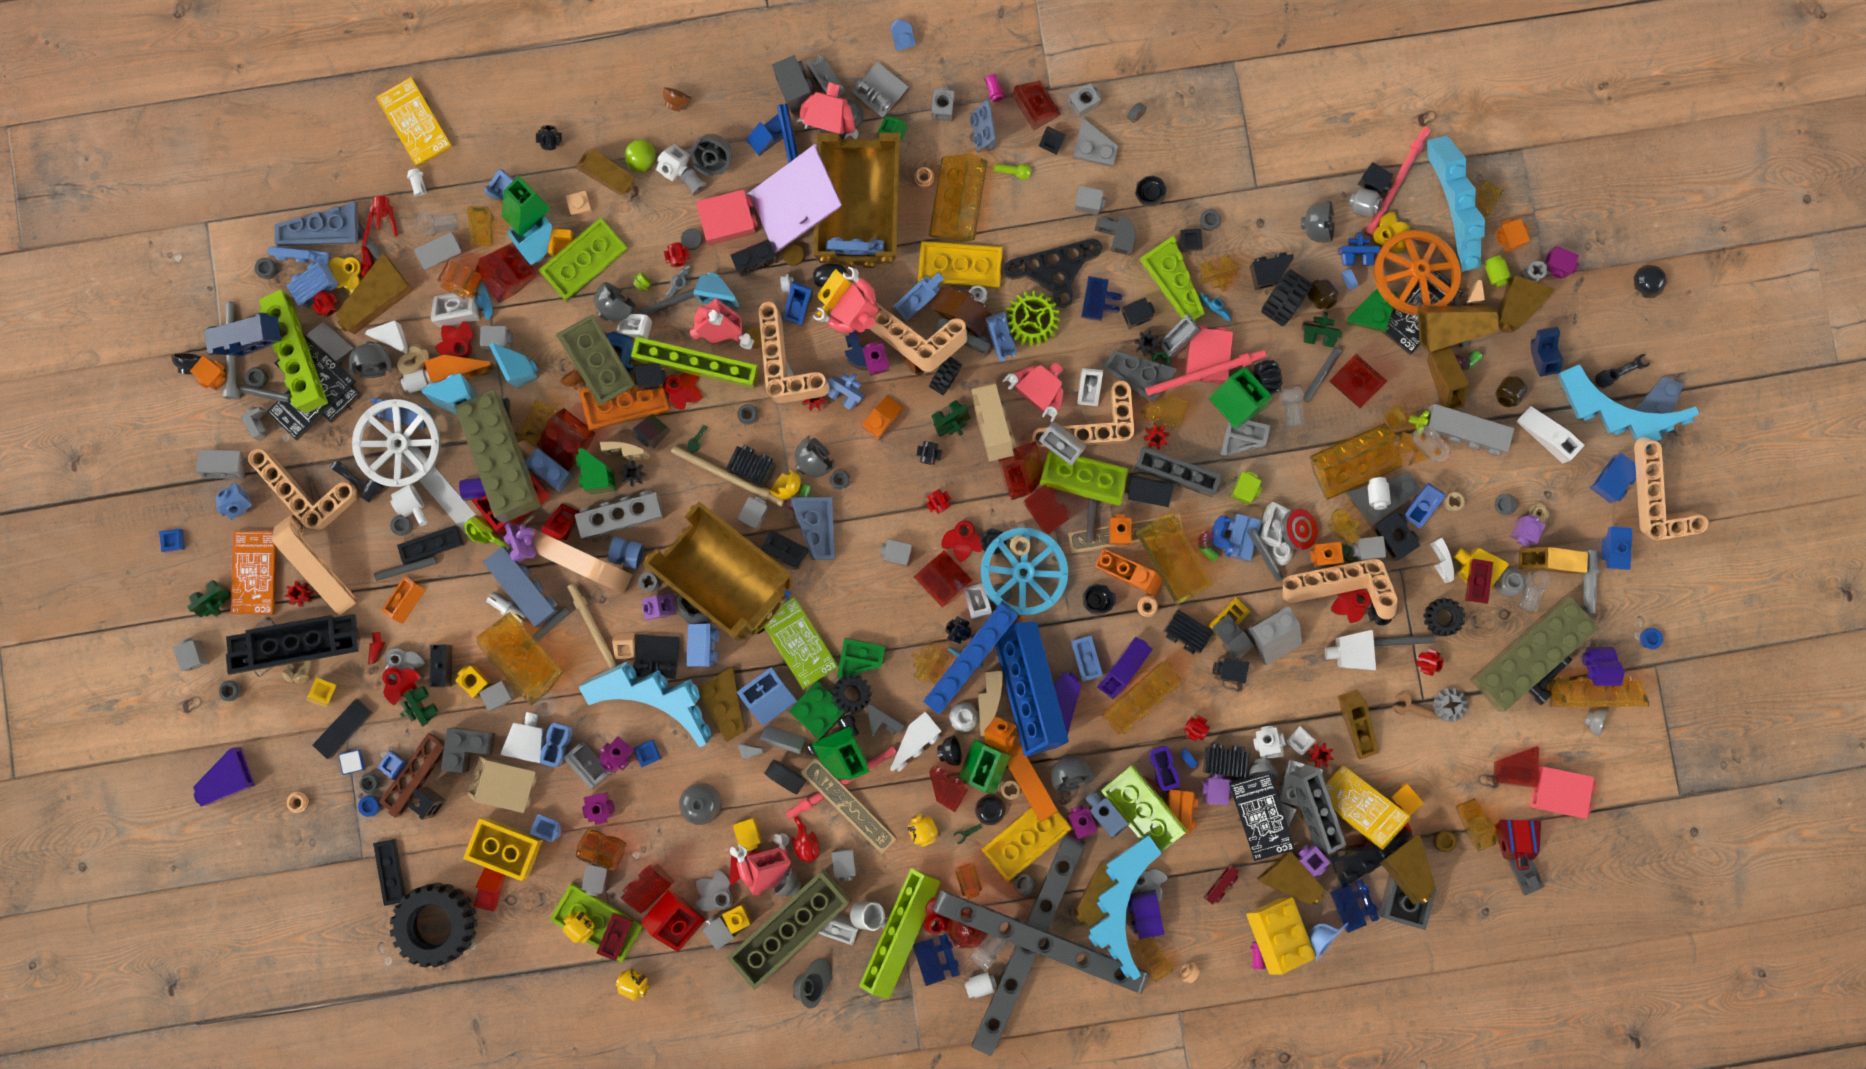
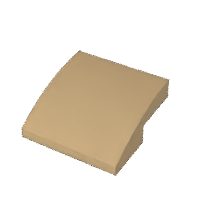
(629, 451)

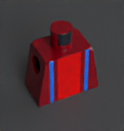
(1519, 841)

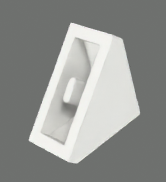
(635, 326)
(391, 335)
(1089, 387)
(977, 601)

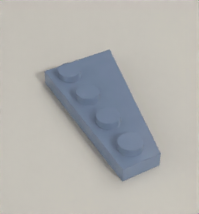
(320, 228)

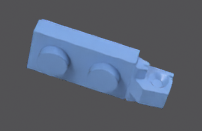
(854, 247)
(301, 255)
(918, 296)

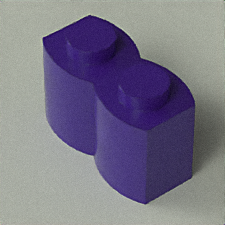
(1603, 666)
(1165, 773)
(1146, 913)

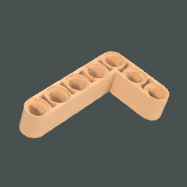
(922, 353)
(778, 361)
(1112, 428)
(298, 494)
(1657, 497)
(290, 541)
(581, 562)
(1340, 579)

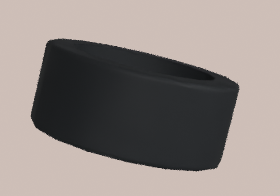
(785, 776)

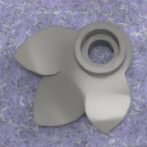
(406, 660)
(1151, 881)
(711, 891)

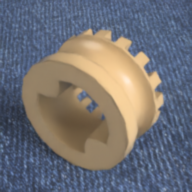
(1453, 495)
(1025, 549)
(1012, 796)

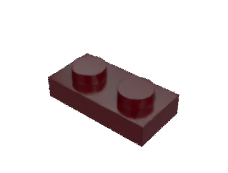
(1479, 581)
(1227, 878)
(614, 936)

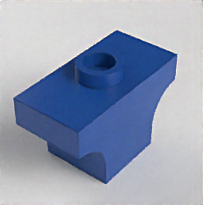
(1617, 548)

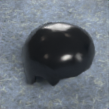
(1151, 191)
(1650, 281)
(1098, 599)

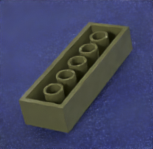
(497, 456)
(1534, 653)
(789, 929)

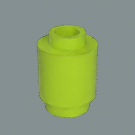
(1497, 271)

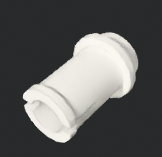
(417, 183)

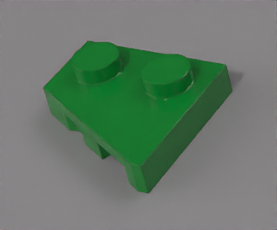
(1373, 313)
(859, 656)

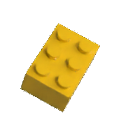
(503, 848)
(1281, 936)

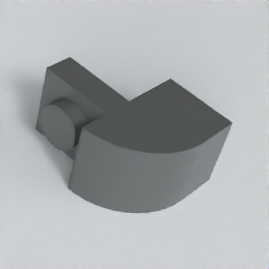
(1122, 230)
(1233, 639)

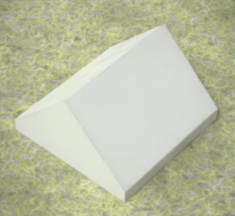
(453, 310)

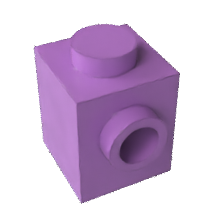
(1527, 530)
(658, 606)
(1216, 790)
(1313, 860)

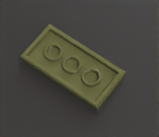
(596, 360)

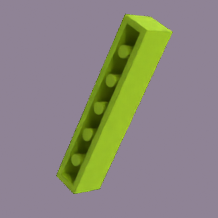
(695, 362)
(899, 934)

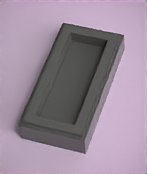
(1180, 336)

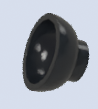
(185, 361)
(950, 751)
(990, 810)

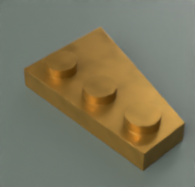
(723, 703)

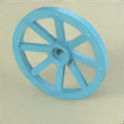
(1028, 567)

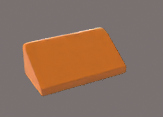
(403, 599)

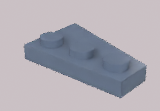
(1661, 398)
(816, 523)

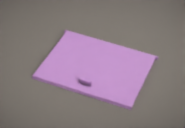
(795, 195)

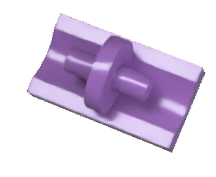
(520, 539)

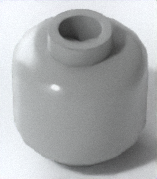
(1365, 202)

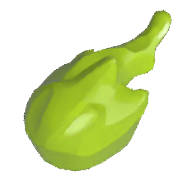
(479, 529)

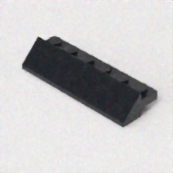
(292, 643)

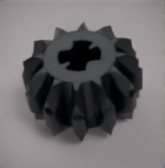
(1269, 375)

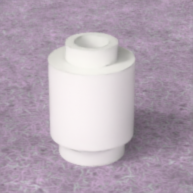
(415, 381)
(1379, 493)
(980, 985)

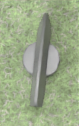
(677, 281)

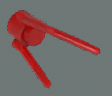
(380, 209)

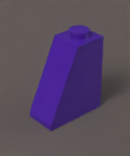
(1124, 667)
(1067, 693)
(224, 779)

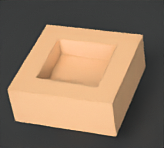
(578, 203)

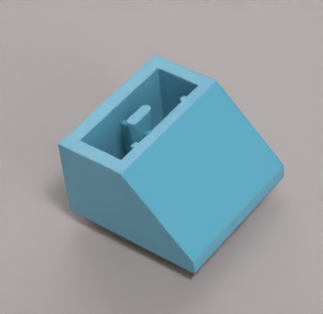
(450, 392)

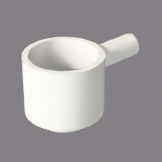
(408, 501)
(868, 916)

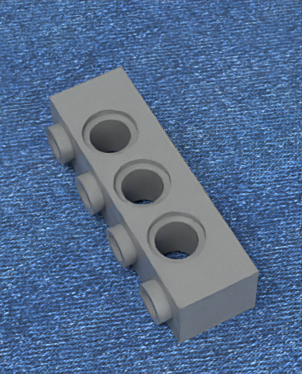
(586, 517)

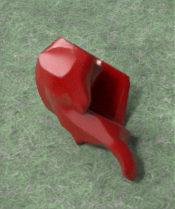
(805, 845)

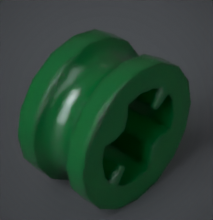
(1163, 355)

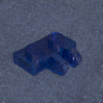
(1095, 297)

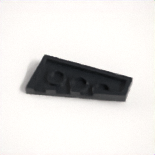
(1365, 860)

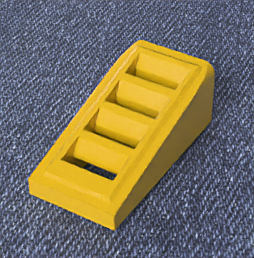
(1240, 605)

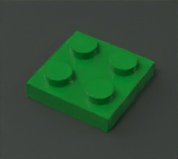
(816, 710)

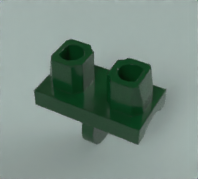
(1330, 334)
(952, 422)
(210, 601)
(414, 698)

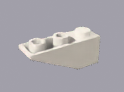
(1551, 435)
(917, 735)

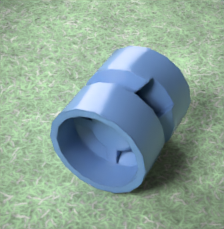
(624, 552)

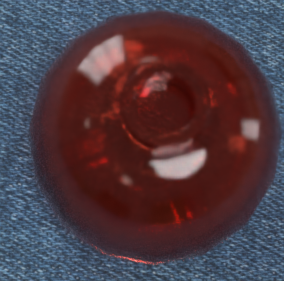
(963, 935)

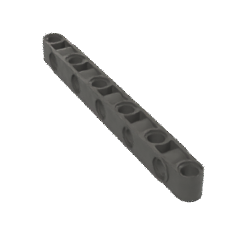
(1028, 937)
(1021, 958)

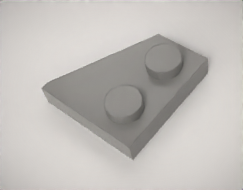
(1094, 146)
(1246, 437)

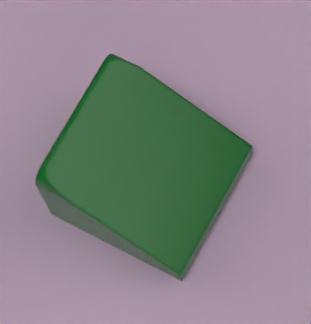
(893, 125)

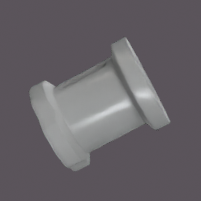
(693, 182)
(1541, 270)
(646, 576)

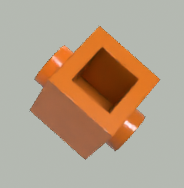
(1512, 234)
(210, 373)
(1117, 537)
(1333, 552)
(1001, 734)

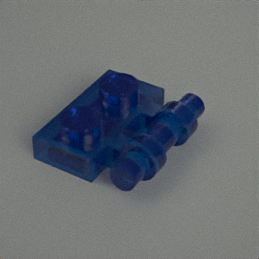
(1348, 908)
(929, 961)

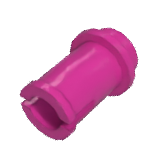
(993, 86)
(1258, 962)

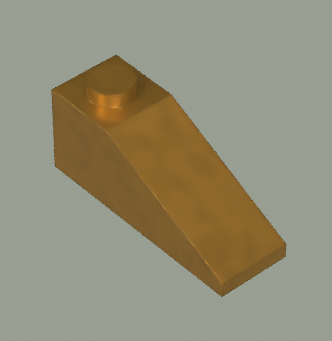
(1358, 723)

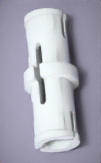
(506, 607)

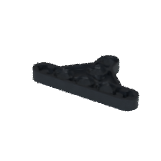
(1067, 267)

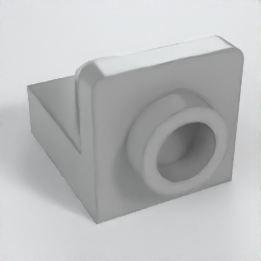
(255, 426)

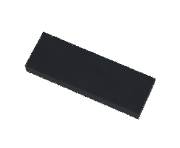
(430, 545)
(342, 728)
(389, 871)

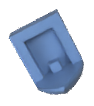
(902, 34)
(496, 187)
(546, 828)

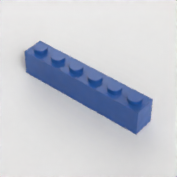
(971, 657)

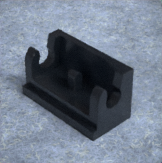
(1150, 491)
(785, 549)
(440, 666)
(429, 802)

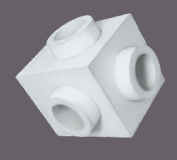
(673, 162)
(1274, 748)

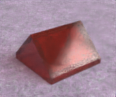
(1035, 104)
(1357, 380)

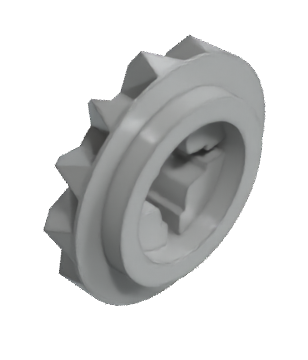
(1442, 699)

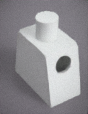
(1354, 651)
(525, 740)

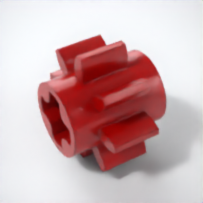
(676, 254)
(325, 303)
(816, 404)
(1162, 435)
(938, 501)
(292, 593)
(1430, 662)
(1196, 728)
(1314, 753)

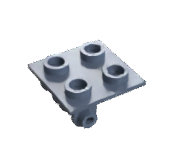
(983, 127)

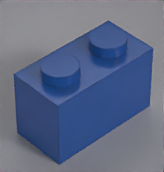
(1615, 478)

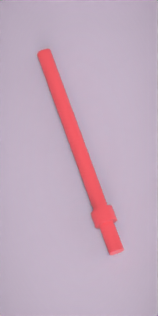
(1416, 147)
(1243, 360)
(806, 804)

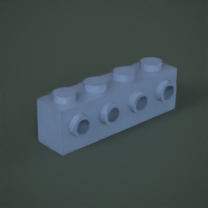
(521, 586)

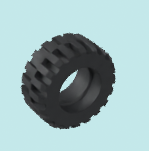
(406, 929)

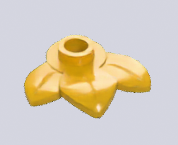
(1390, 227)
(342, 274)

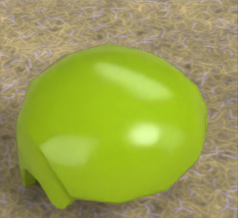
(640, 155)

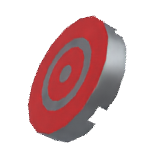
(1299, 529)

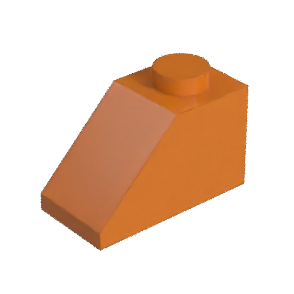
(882, 417)

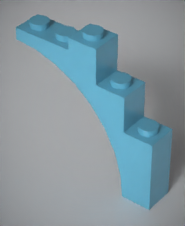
(1460, 195)
(1587, 400)
(651, 689)
(1111, 930)

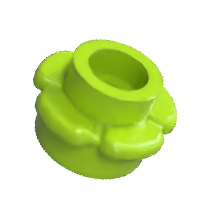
(642, 282)

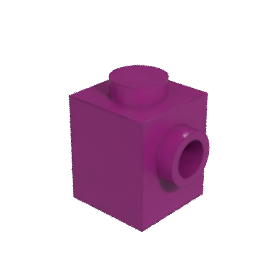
(1561, 262)
(875, 358)
(1082, 821)

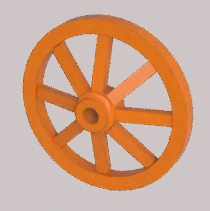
(1413, 272)

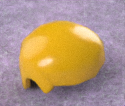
(786, 485)

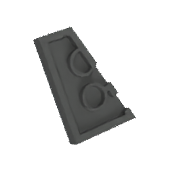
(1138, 372)
(1400, 489)

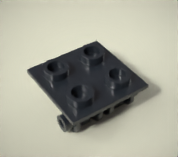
(656, 654)

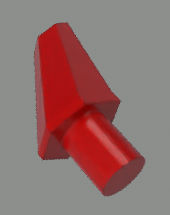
(366, 260)
(375, 648)

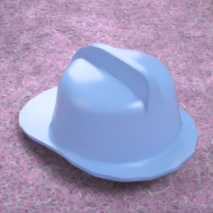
(1321, 938)

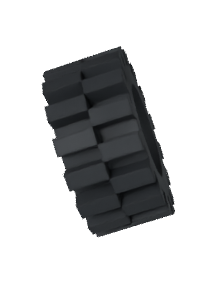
(945, 375)
(1453, 608)
(860, 685)

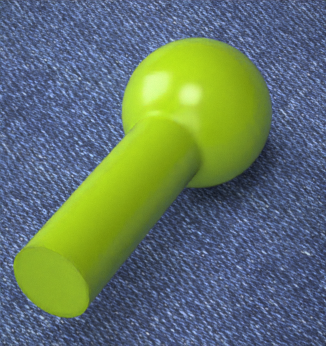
(1022, 171)

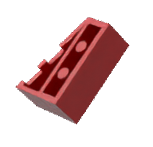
(484, 507)

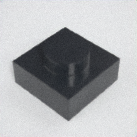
(1052, 140)
(1191, 240)

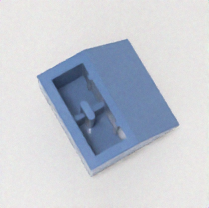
(701, 645)
(767, 696)

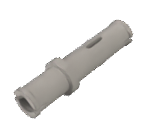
(1590, 582)

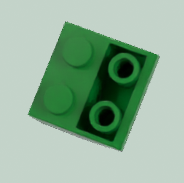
(522, 206)
(1240, 398)
(595, 476)
(842, 755)
(984, 767)

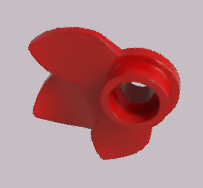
(454, 339)
(685, 390)
(962, 544)
(1348, 604)
(397, 687)
(941, 921)

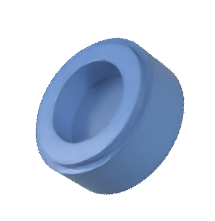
(1349, 279)

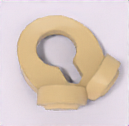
(414, 351)
(300, 677)

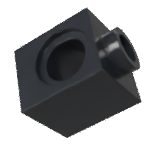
(1376, 179)
(1138, 313)
(649, 377)

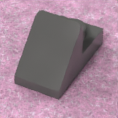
(878, 717)

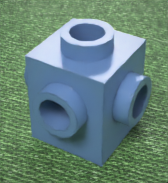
(232, 501)

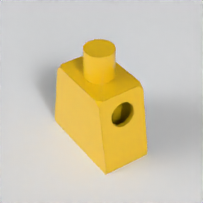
(833, 291)
(1464, 558)

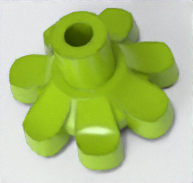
(1419, 421)

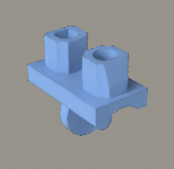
(853, 395)

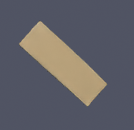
(989, 701)

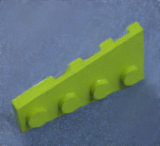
(1170, 274)

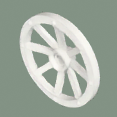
(391, 443)

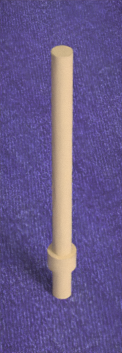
(763, 493)
(580, 603)

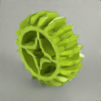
(1037, 326)

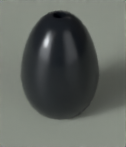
(823, 272)

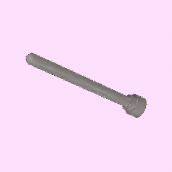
(231, 389)

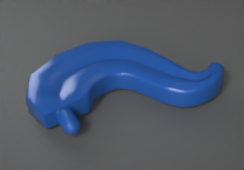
(625, 345)
(1218, 532)

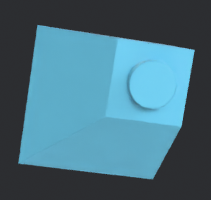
(534, 242)
(712, 287)
(515, 366)

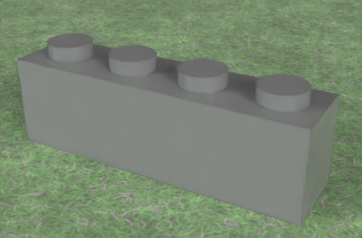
(1470, 430)

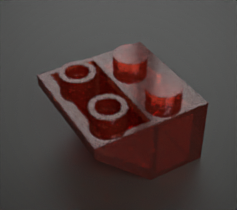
(505, 272)
(564, 437)
(1022, 471)
(1046, 509)
(942, 579)
(946, 790)
(647, 889)

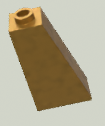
(373, 296)
(1454, 324)

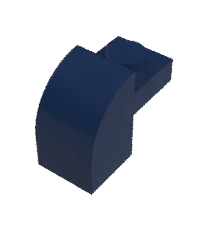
(1546, 353)
(855, 355)

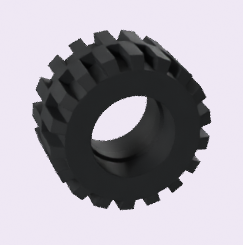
(1286, 297)

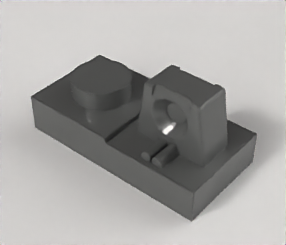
(1529, 879)

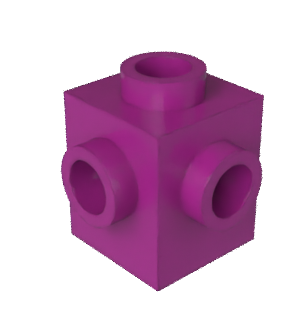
(615, 755)
(603, 802)

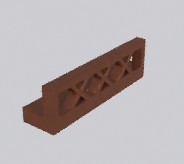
(417, 778)

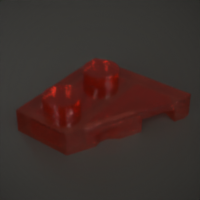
(1518, 769)

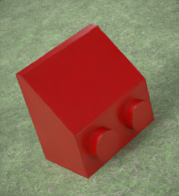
(672, 921)

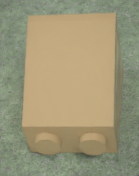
(501, 784)

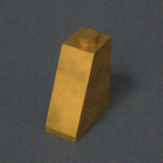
(605, 172)
(1520, 302)
(1448, 378)
(1553, 560)
(1411, 870)
(1293, 879)
(1087, 906)

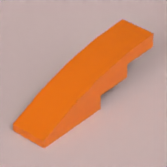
(1030, 784)

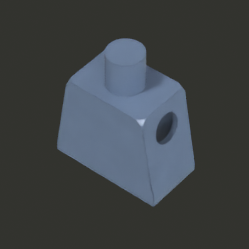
(1113, 822)

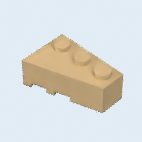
(992, 423)

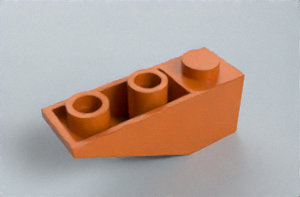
(445, 365)
(1129, 572)

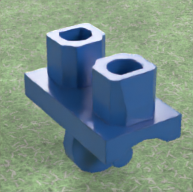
(1368, 252)

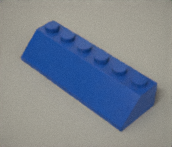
(1031, 689)

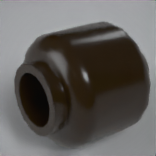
(1323, 294)
(1511, 391)

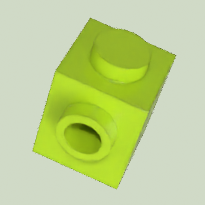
(1246, 487)

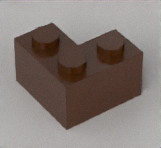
(954, 304)

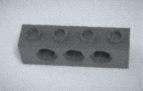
(1177, 472)
(1317, 809)

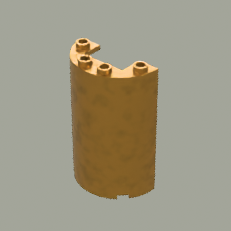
(868, 186)
(722, 574)

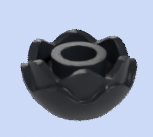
(988, 536)

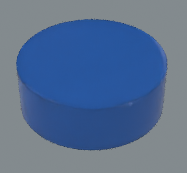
(1651, 638)
(1188, 758)
(369, 806)

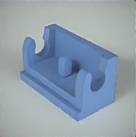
(1000, 336)

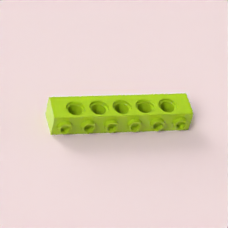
(313, 395)

